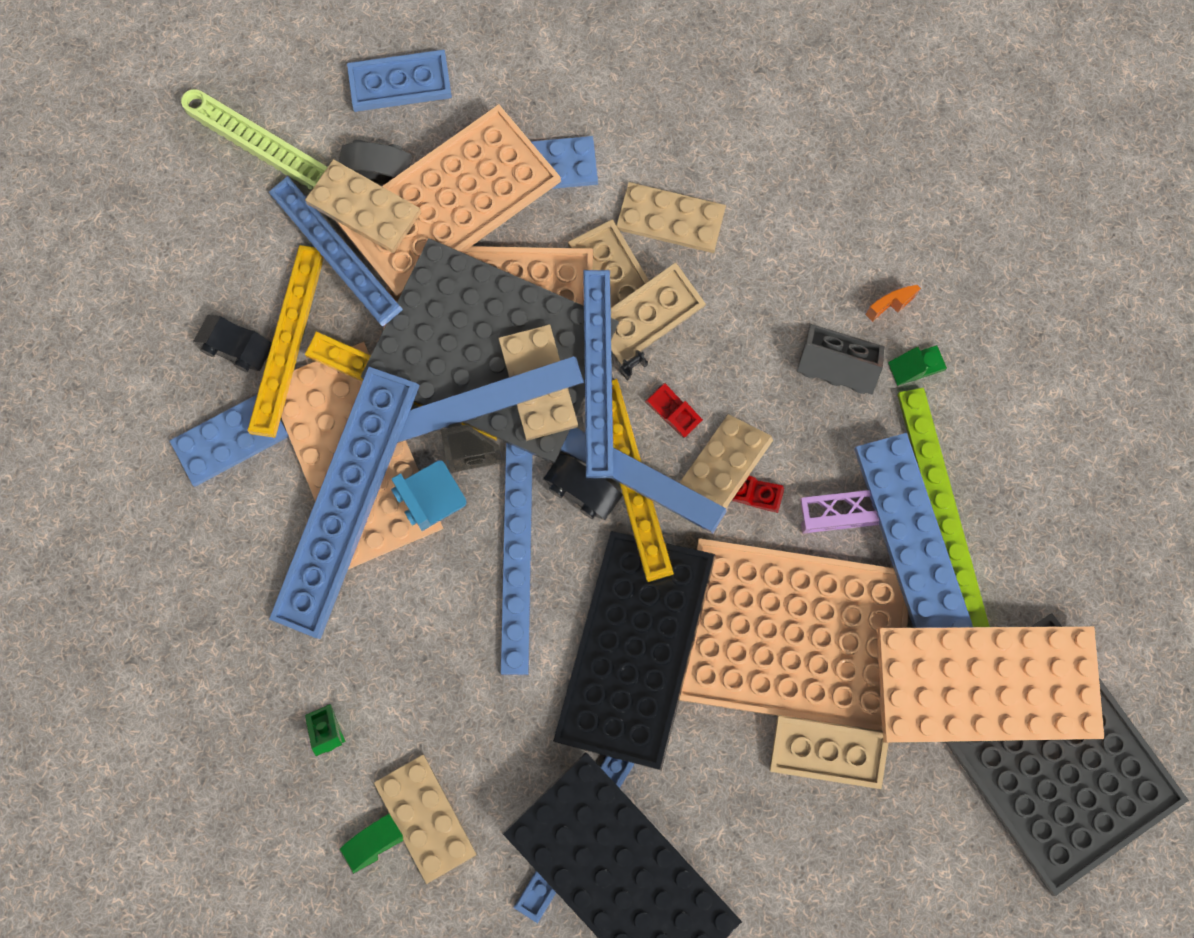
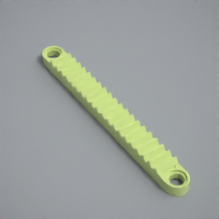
(254, 139)

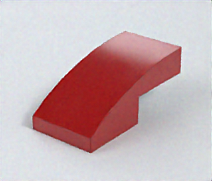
(673, 410)

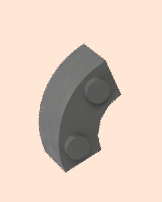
(374, 160)

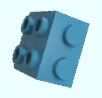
(429, 495)

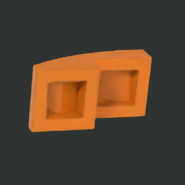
(897, 300)

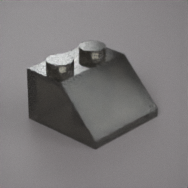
(468, 448)

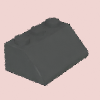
(841, 359)

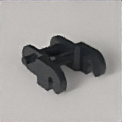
(626, 368)

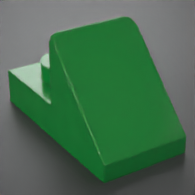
(917, 364)
(324, 730)

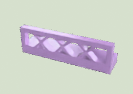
(837, 520)

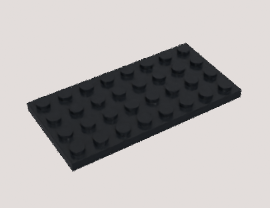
(634, 654)
(615, 862)

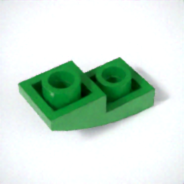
(370, 842)

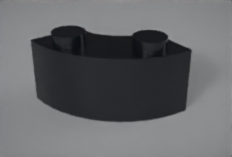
(233, 343)
(593, 495)

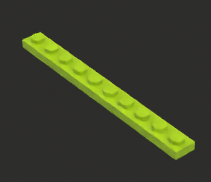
(938, 487)

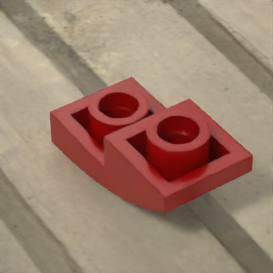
(760, 494)

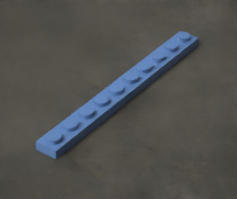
(516, 562)

